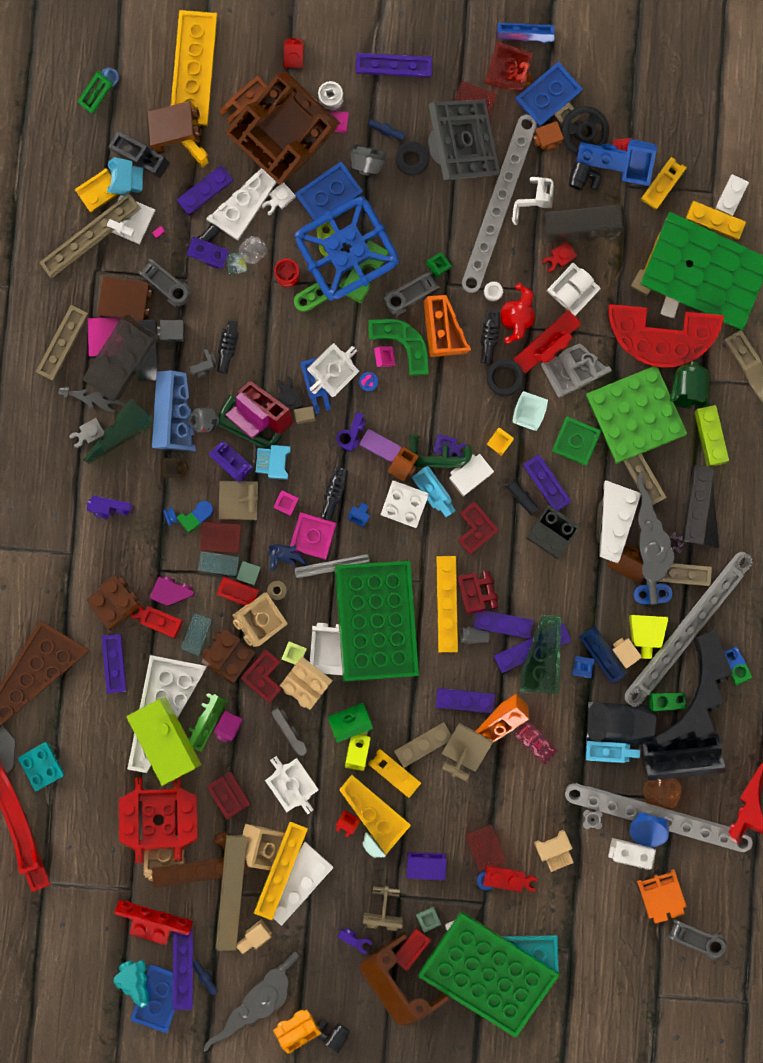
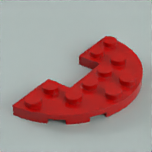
(663, 346)

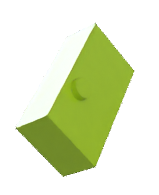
(163, 740)

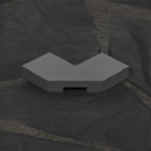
(7, 749)

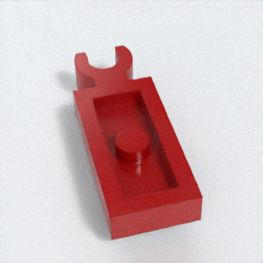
(158, 621)
(507, 879)

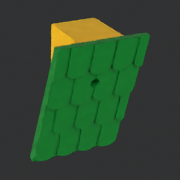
(721, 275)

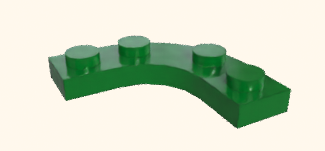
(407, 336)

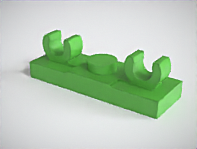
(207, 721)

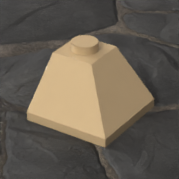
(261, 846)

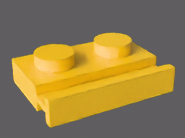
(198, 153)
(94, 191)

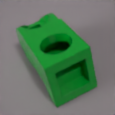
(666, 701)

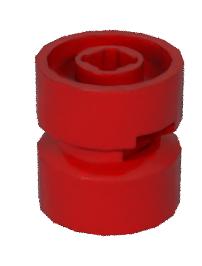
(287, 273)

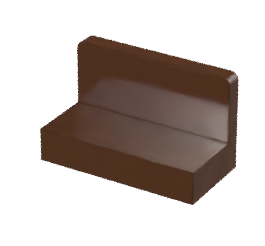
(629, 564)

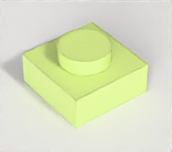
(293, 653)

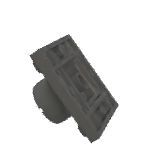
(462, 139)

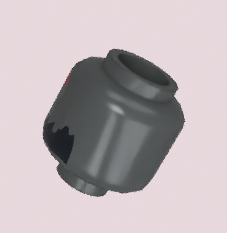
(203, 420)

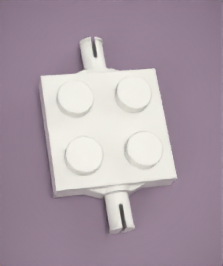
(333, 370)
(291, 785)

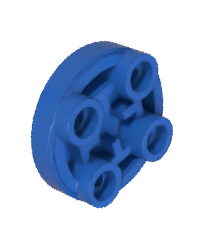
(649, 830)

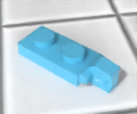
(437, 495)
(610, 752)

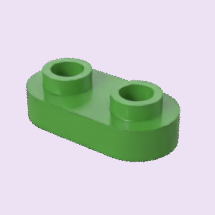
(310, 296)

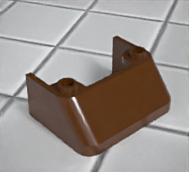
(375, 971)

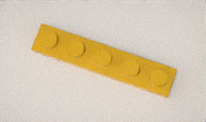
(447, 604)
(280, 871)

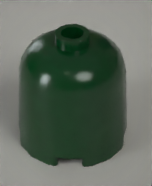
(691, 386)

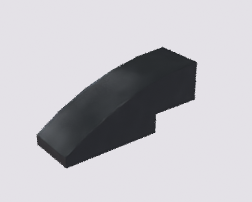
(139, 154)
(149, 368)

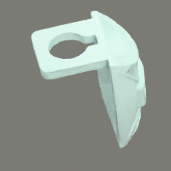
(530, 411)
(372, 846)

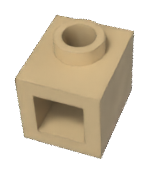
(626, 652)

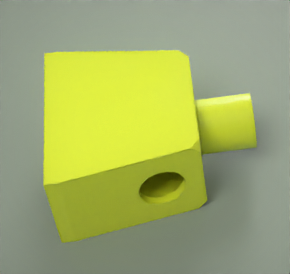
(647, 633)
(357, 756)

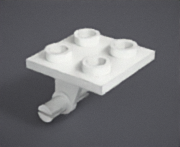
(135, 226)

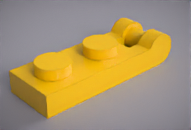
(663, 184)
(395, 773)

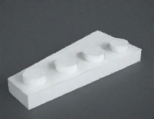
(241, 208)
(618, 512)
(305, 876)

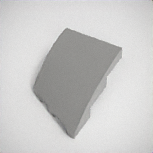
(573, 370)

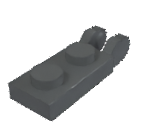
(289, 732)

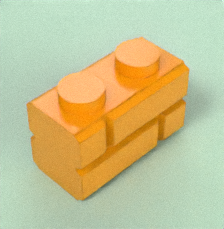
(296, 1031)

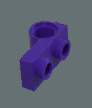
(207, 252)
(358, 424)

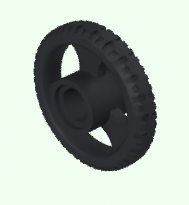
(595, 117)

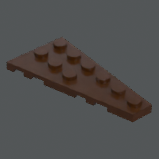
(36, 667)

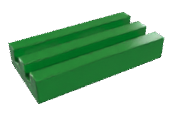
(104, 80)

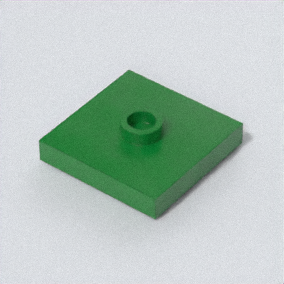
(576, 441)
(350, 722)

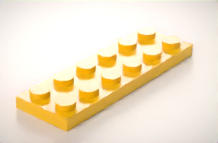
(194, 61)

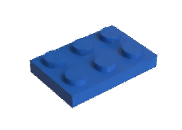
(549, 94)
(328, 191)
(159, 1010)

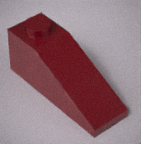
(278, 414)

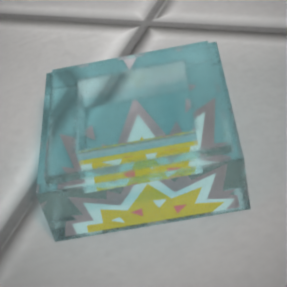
(236, 264)

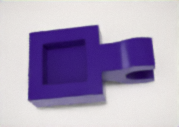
(350, 937)

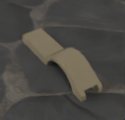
(748, 361)

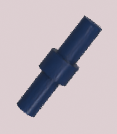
(386, 129)
(204, 977)

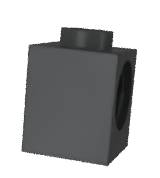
(171, 330)

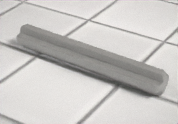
(328, 566)

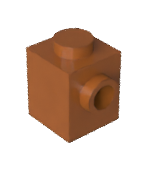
(548, 137)
(403, 464)

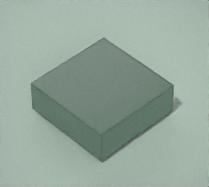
(248, 573)
(428, 919)

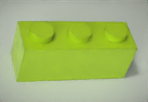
(711, 436)

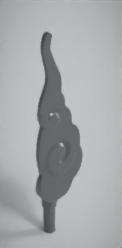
(654, 544)
(260, 1000)

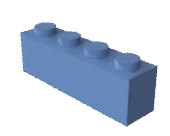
(172, 413)

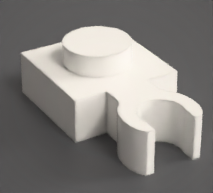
(280, 196)

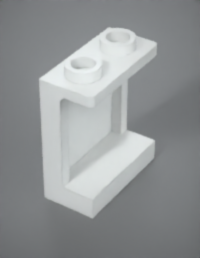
(326, 649)
(631, 853)

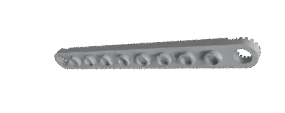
(499, 204)
(688, 629)
(677, 822)

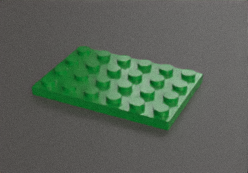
(376, 620)
(488, 974)

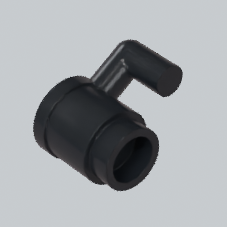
(580, 174)
(335, 1038)

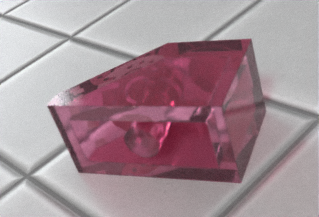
(535, 742)

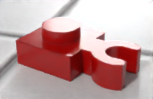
(561, 255)

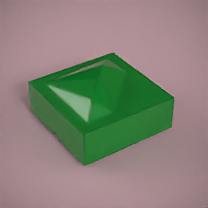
(438, 264)

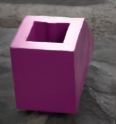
(169, 593)
(228, 726)

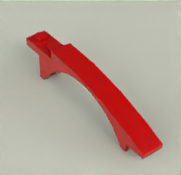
(751, 813)
(24, 842)

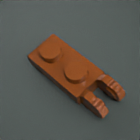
(245, 96)

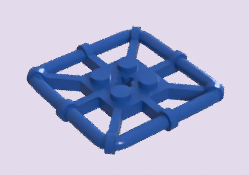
(347, 236)

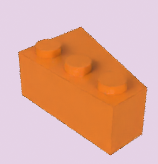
(442, 328)

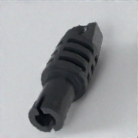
(490, 335)
(227, 346)
(334, 492)

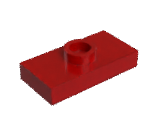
(236, 591)
(411, 949)

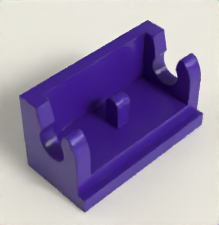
(231, 461)
(426, 866)

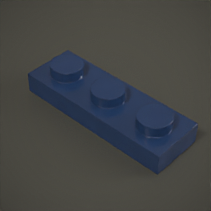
(603, 655)

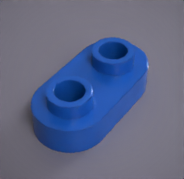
(668, 594)

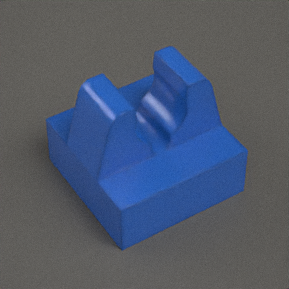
(359, 515)
(583, 667)

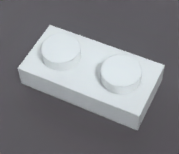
(731, 195)

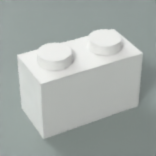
(471, 474)

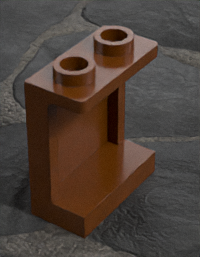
(173, 125)
(123, 298)

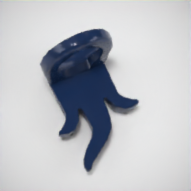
(285, 554)

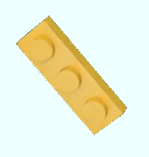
(715, 220)

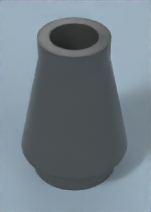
(473, 635)

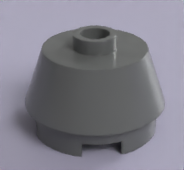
(367, 159)

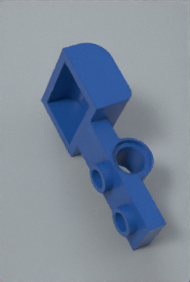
(635, 163)

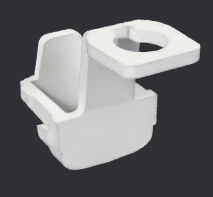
(542, 199)

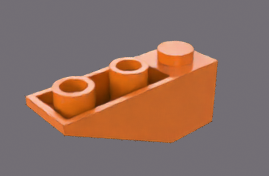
(505, 718)

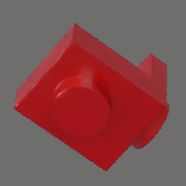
(293, 53)

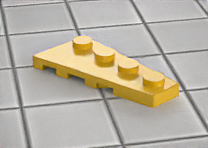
(379, 818)

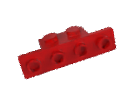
(550, 341)
(152, 924)

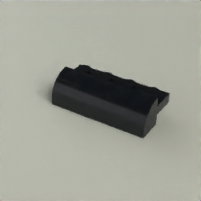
(683, 758)

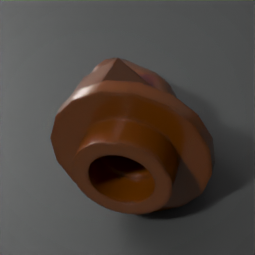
(221, 839)

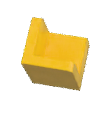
(500, 441)

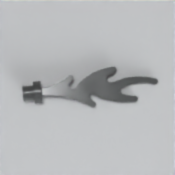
(95, 397)

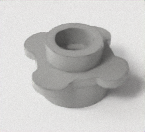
(597, 819)

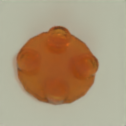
(662, 792)

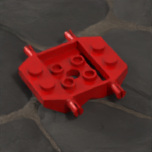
(156, 804)

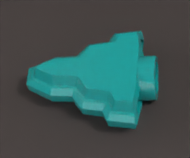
(133, 981)

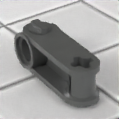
(165, 283)
(411, 293)
(697, 939)

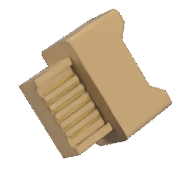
(555, 851)
(255, 937)

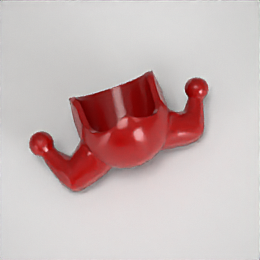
(518, 314)

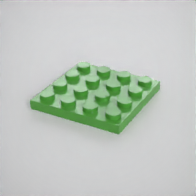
(636, 414)

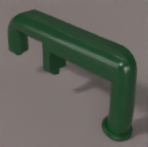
(228, 425)
(439, 461)

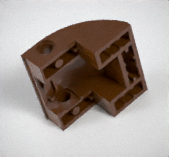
(282, 128)

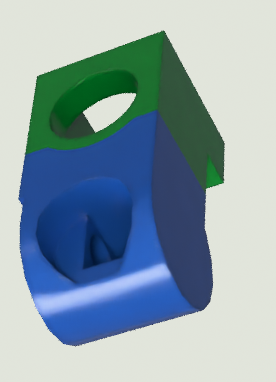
(203, 511)
(738, 666)

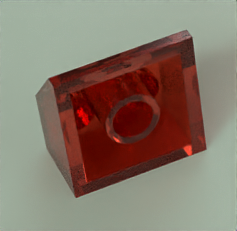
(508, 67)

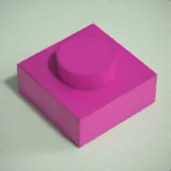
(342, 117)
(384, 356)
(286, 503)

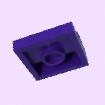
(106, 507)

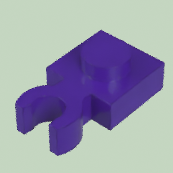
(451, 442)

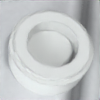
(493, 291)

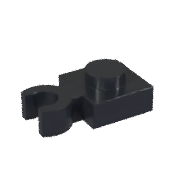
(289, 396)

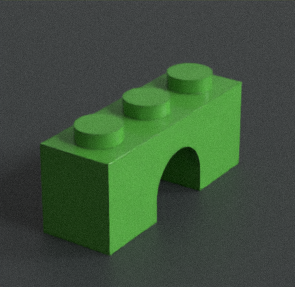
(360, 293)

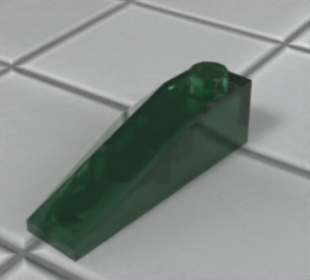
(129, 423)
(542, 662)

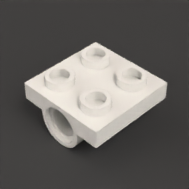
(573, 289)
(404, 504)

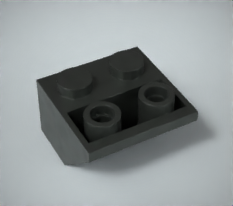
(553, 532)

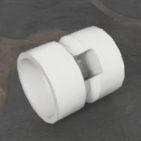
(330, 96)

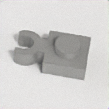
(90, 431)

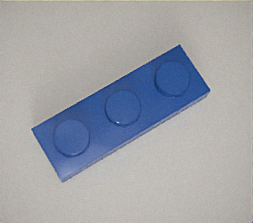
(525, 32)

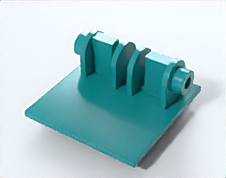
(41, 766)

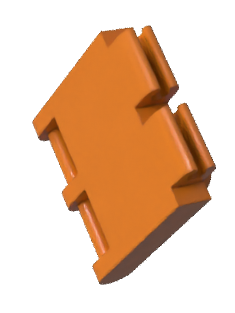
(662, 897)

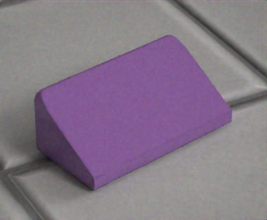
(380, 446)

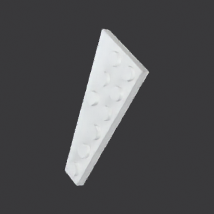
(169, 679)

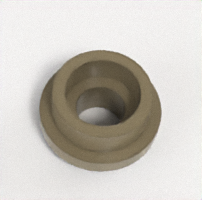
(277, 584)

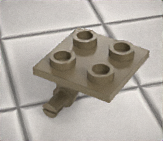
(238, 500)
(466, 749)
(375, 920)

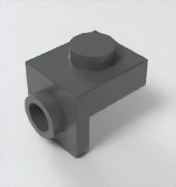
(201, 369)

